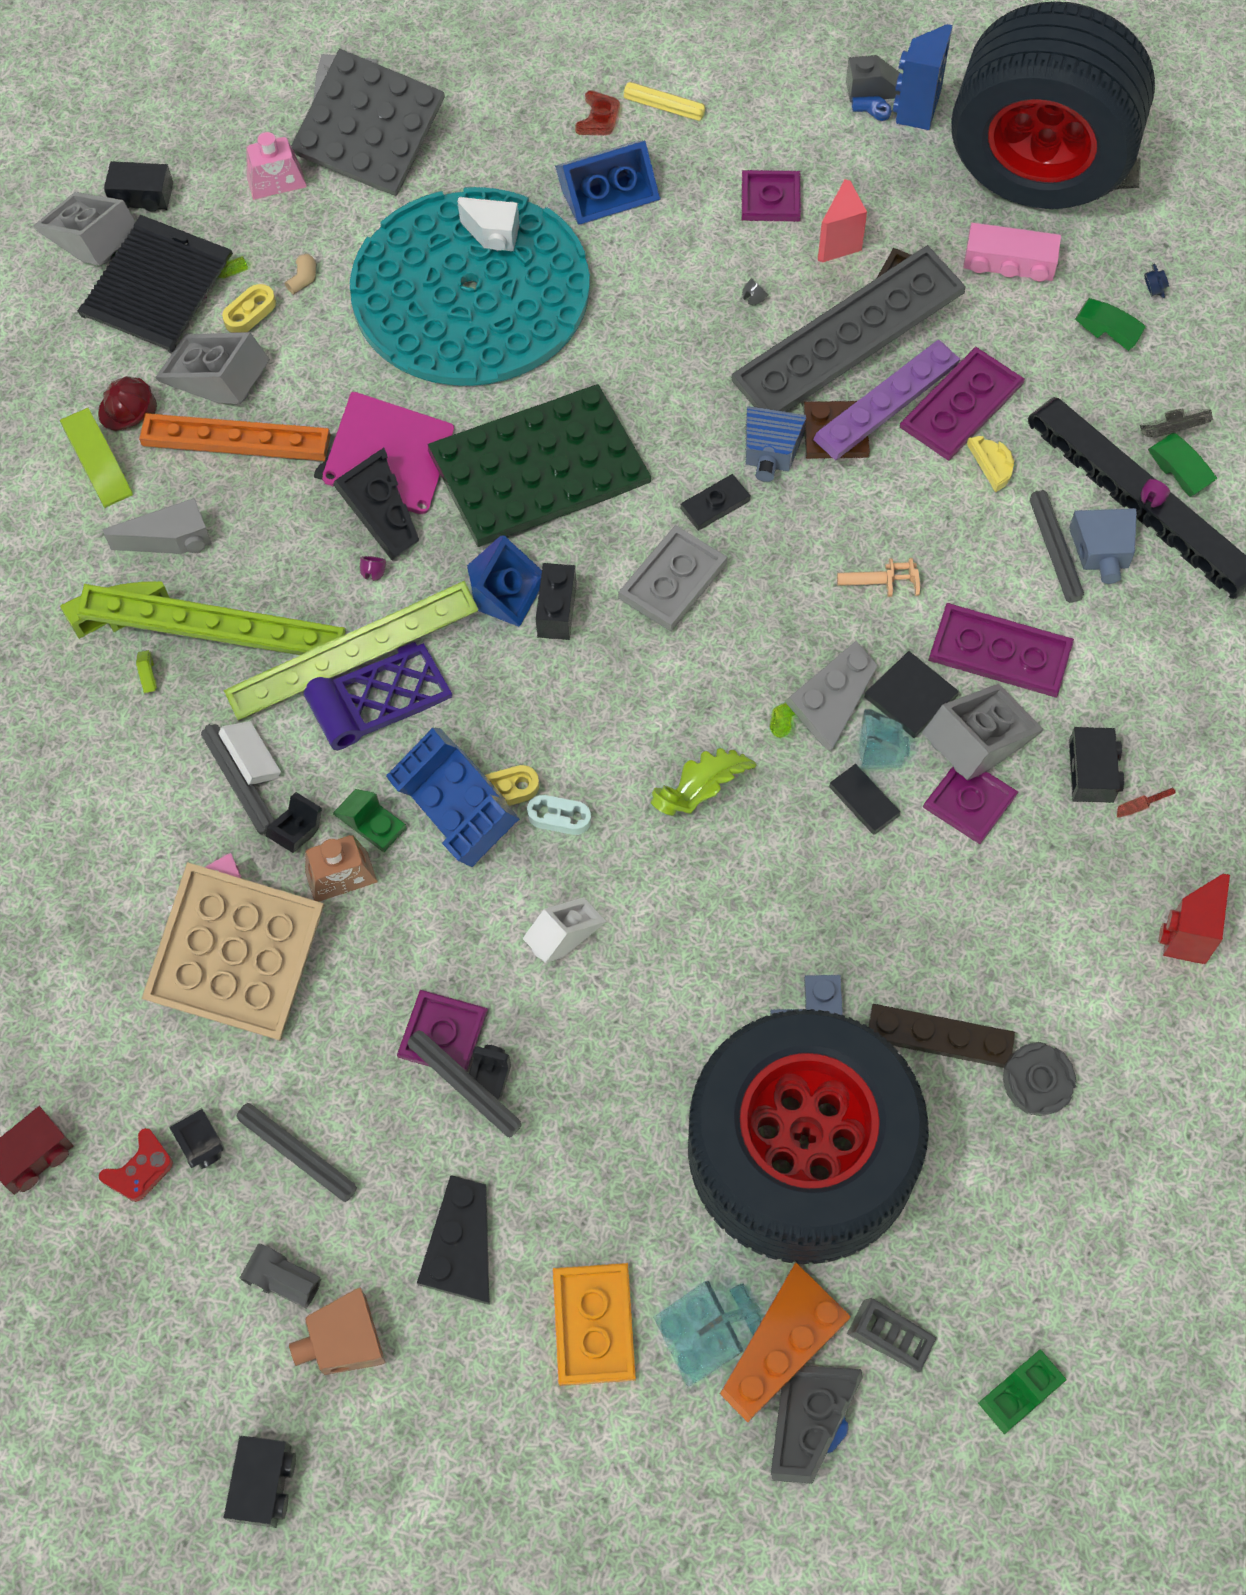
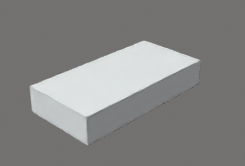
(249, 752)

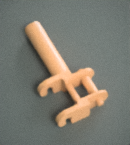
(883, 577)

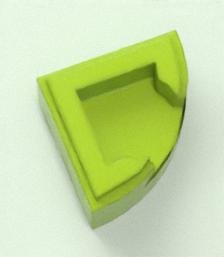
(144, 666)

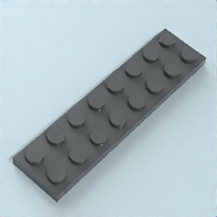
(849, 332)

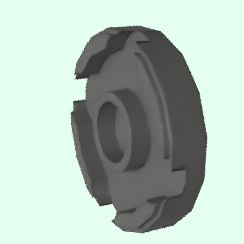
(1039, 1079)

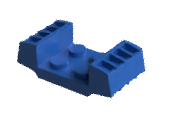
(454, 796)

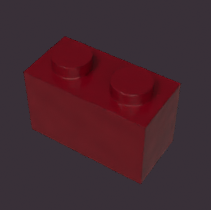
(30, 1150)

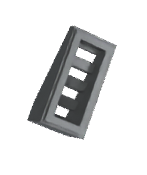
(871, 1338)

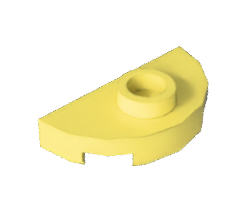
(993, 459)

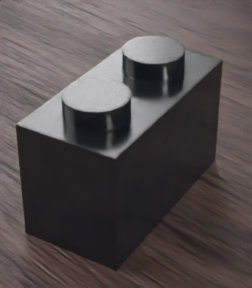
(139, 184)
(556, 601)
(1095, 765)
(259, 1482)

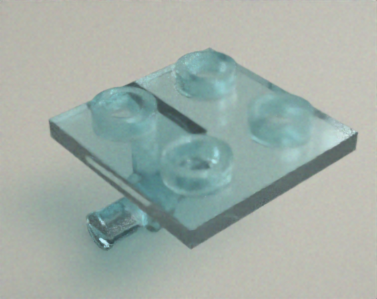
(701, 1331)

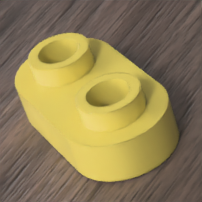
(247, 309)
(507, 779)

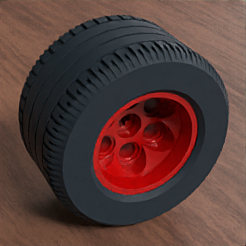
(1053, 105)
(817, 1062)

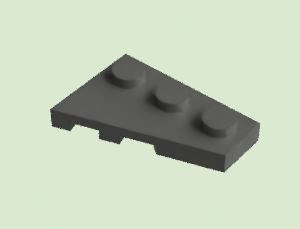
(809, 1419)

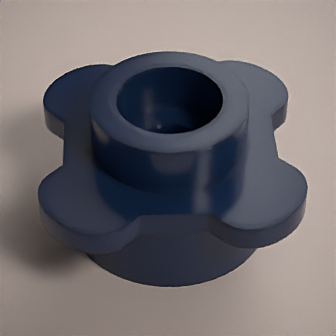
(1156, 281)

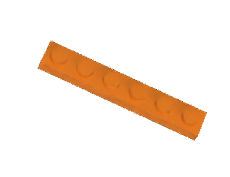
(235, 437)

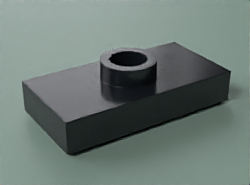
(715, 502)

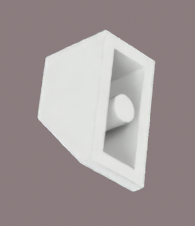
(490, 222)
(562, 929)

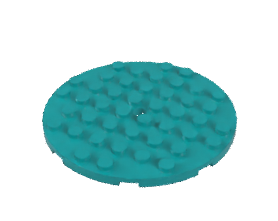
(433, 327)

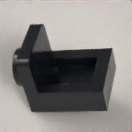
(295, 824)
(491, 1068)
(197, 1139)

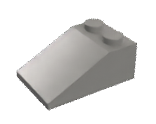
(88, 226)
(215, 366)
(980, 730)

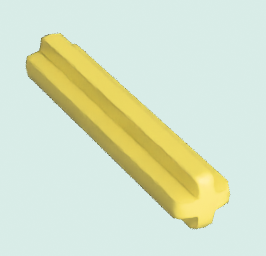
(664, 101)

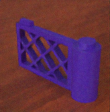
(336, 708)

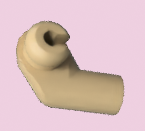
(305, 274)

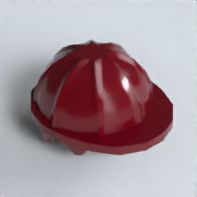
(126, 403)

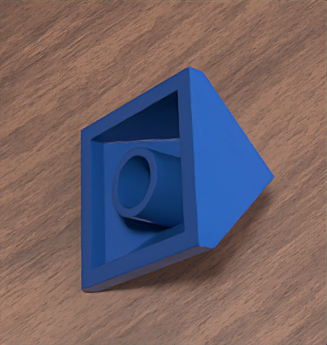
(504, 581)

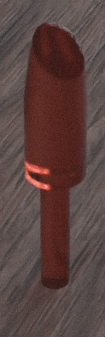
(1141, 803)

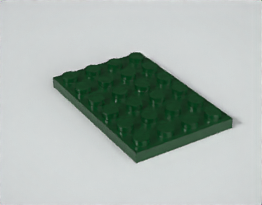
(538, 464)

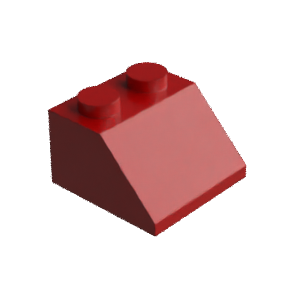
(1197, 923)

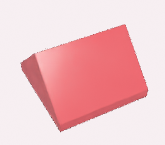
(843, 225)

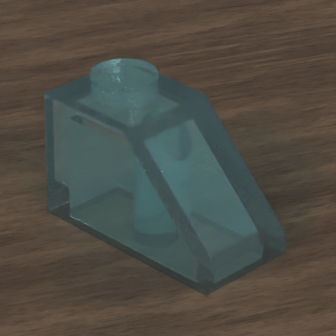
(881, 742)

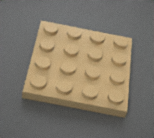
(233, 951)

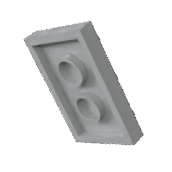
(672, 578)

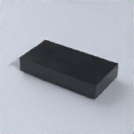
(864, 799)

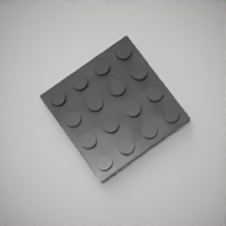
(367, 122)

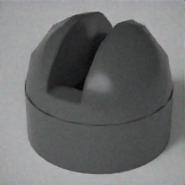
(757, 293)

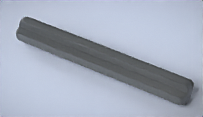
(1056, 546)
(245, 793)
(464, 1083)
(296, 1152)

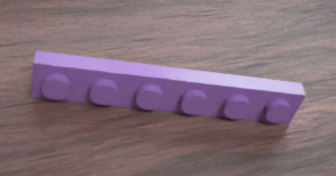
(886, 399)

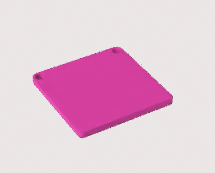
(405, 435)

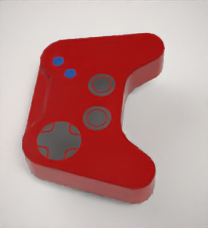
(141, 1171)

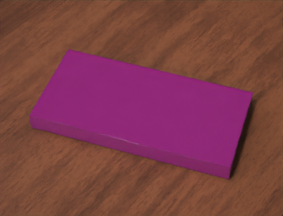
(962, 403)
(1001, 650)

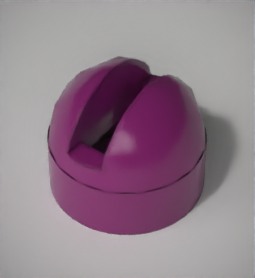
(1154, 492)
(373, 566)

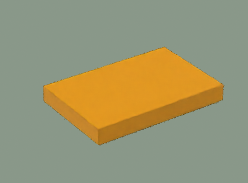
(593, 1324)

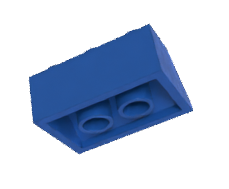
(922, 78)
(608, 181)

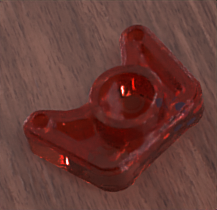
(602, 115)

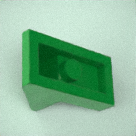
(370, 819)

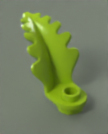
(700, 781)

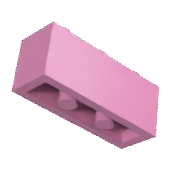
(1012, 252)

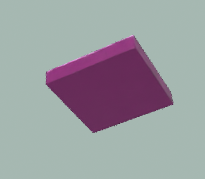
(771, 195)
(970, 804)
(449, 1023)

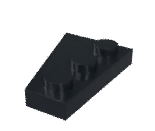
(374, 498)
(459, 1243)

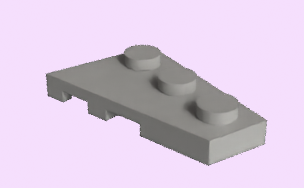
(833, 693)

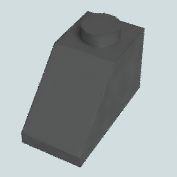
(871, 77)

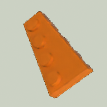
(789, 1335)

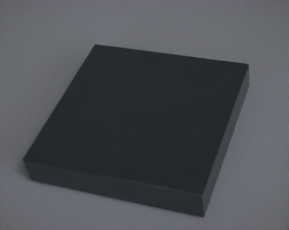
(911, 693)

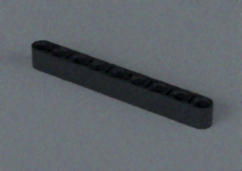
(1124, 479)

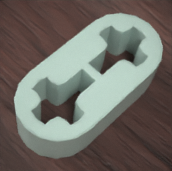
(560, 807)

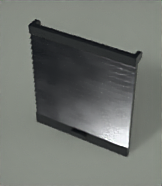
(155, 282)

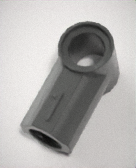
(275, 1274)

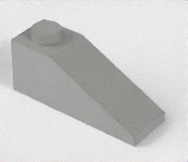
(167, 530)

